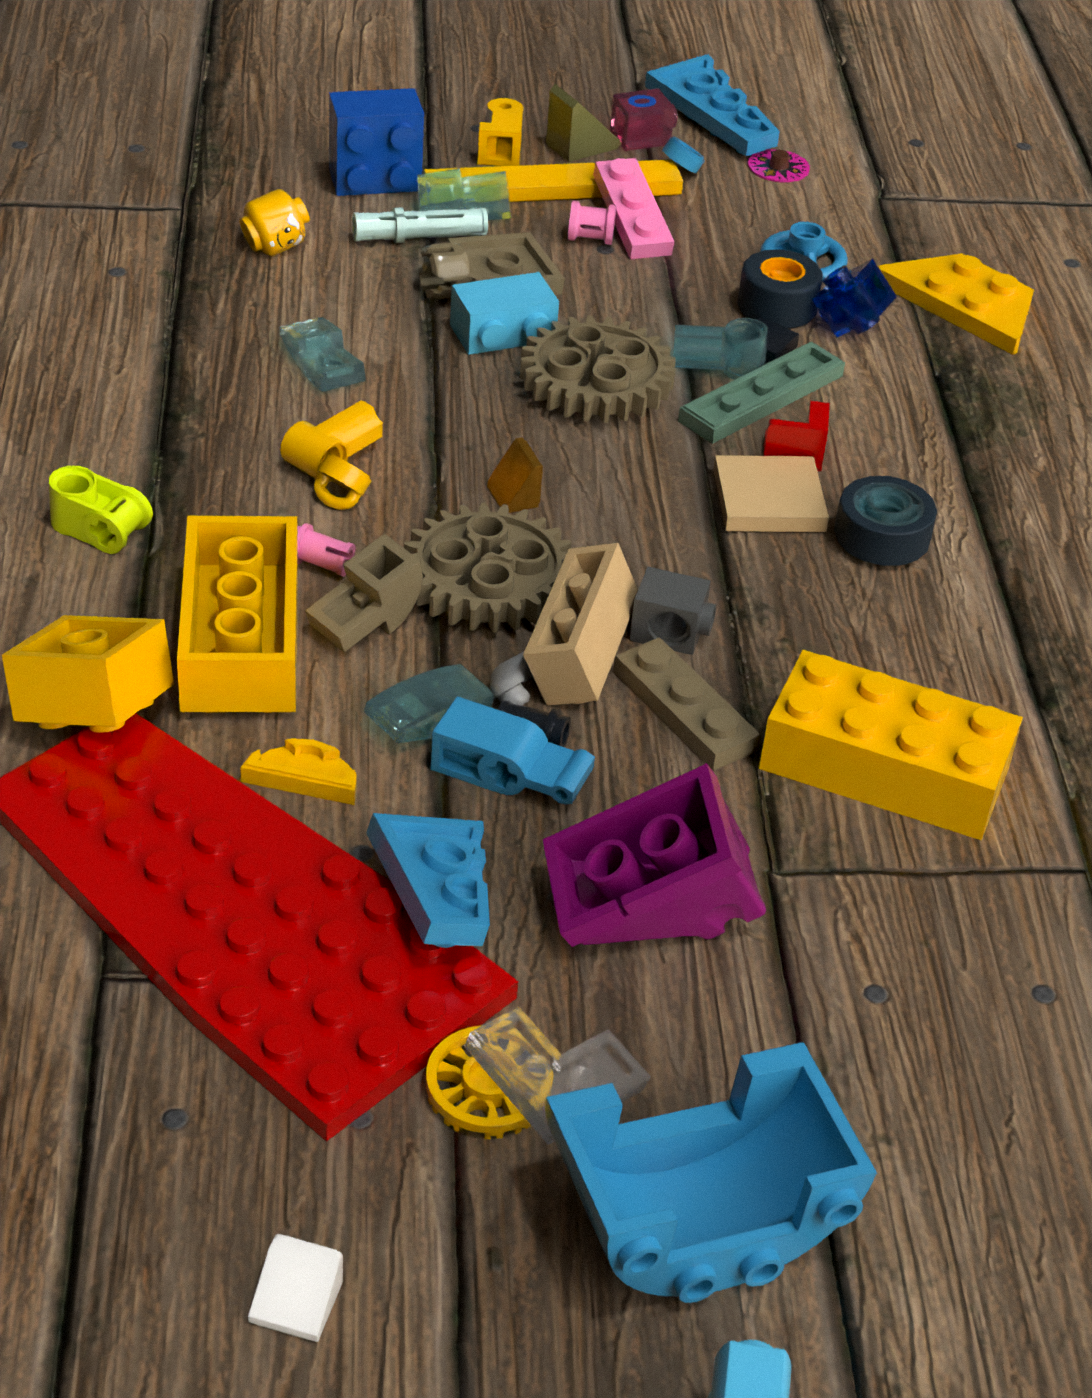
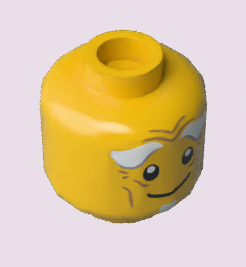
(274, 222)

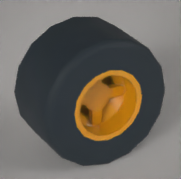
(779, 287)

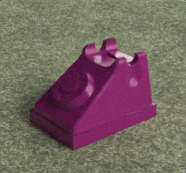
(654, 867)

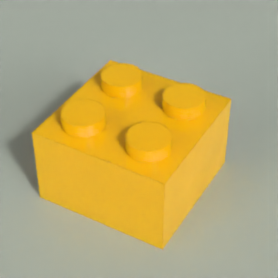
(88, 671)

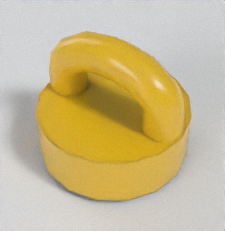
(346, 476)

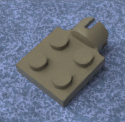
(484, 259)

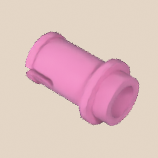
(323, 550)

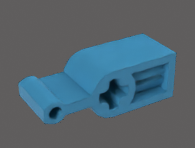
(505, 753)

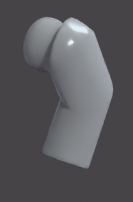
(508, 679)

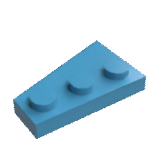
(436, 874)

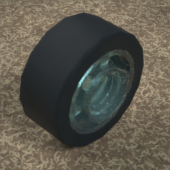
(885, 520)

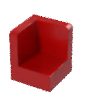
(800, 438)

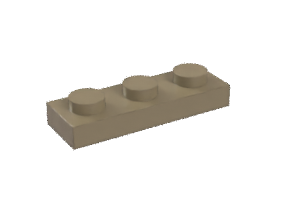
(686, 703)

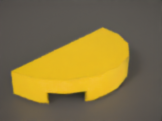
(304, 769)

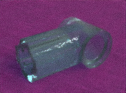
(732, 348)

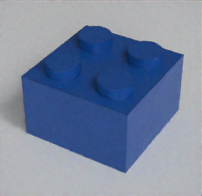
(375, 141)

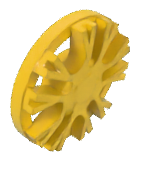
(474, 1085)

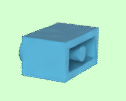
(501, 311)

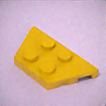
(966, 295)

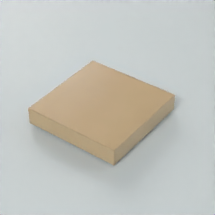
(770, 494)

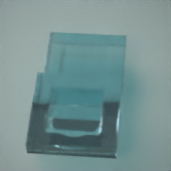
(451, 191)
(321, 354)
(417, 704)

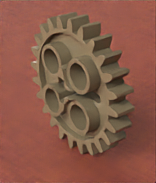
(577, 374)
(487, 565)

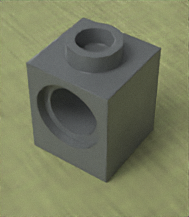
(672, 609)

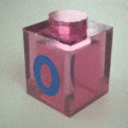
(642, 119)

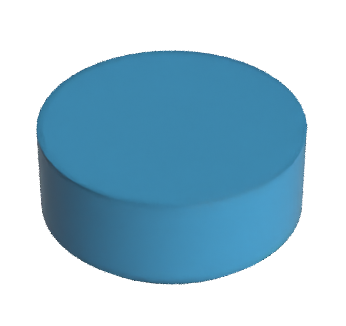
(683, 154)

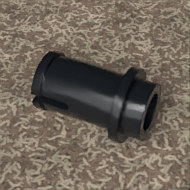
(552, 723)

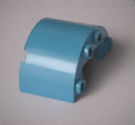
(715, 1187)

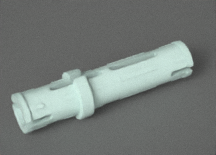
(419, 224)

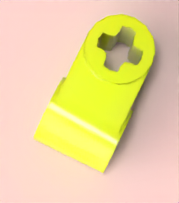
(91, 508)

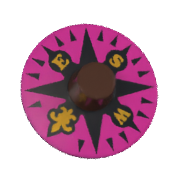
(778, 166)

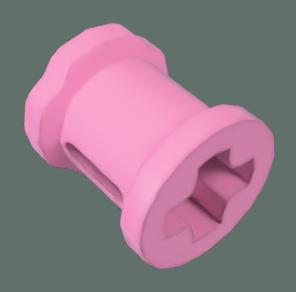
(591, 222)

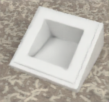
(297, 1287)

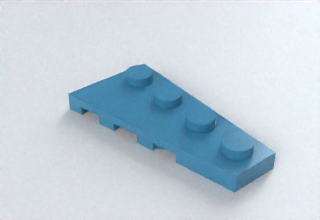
(711, 102)

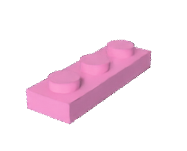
(637, 212)

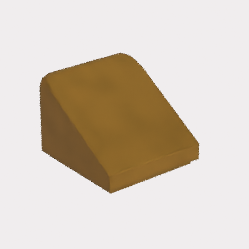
(517, 478)

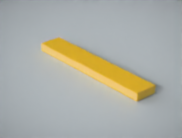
(573, 180)

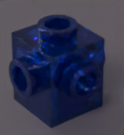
(854, 298)

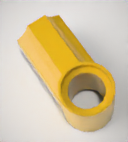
(341, 435)

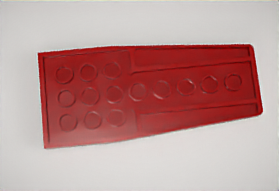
(248, 919)

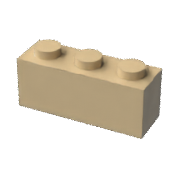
(581, 625)

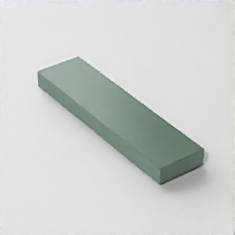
(761, 392)

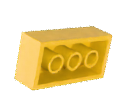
(239, 615)
(890, 743)

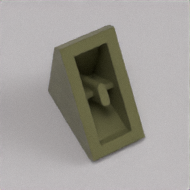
(574, 130)

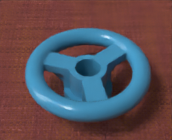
(808, 240)

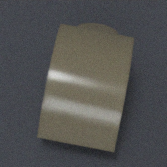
(377, 592)

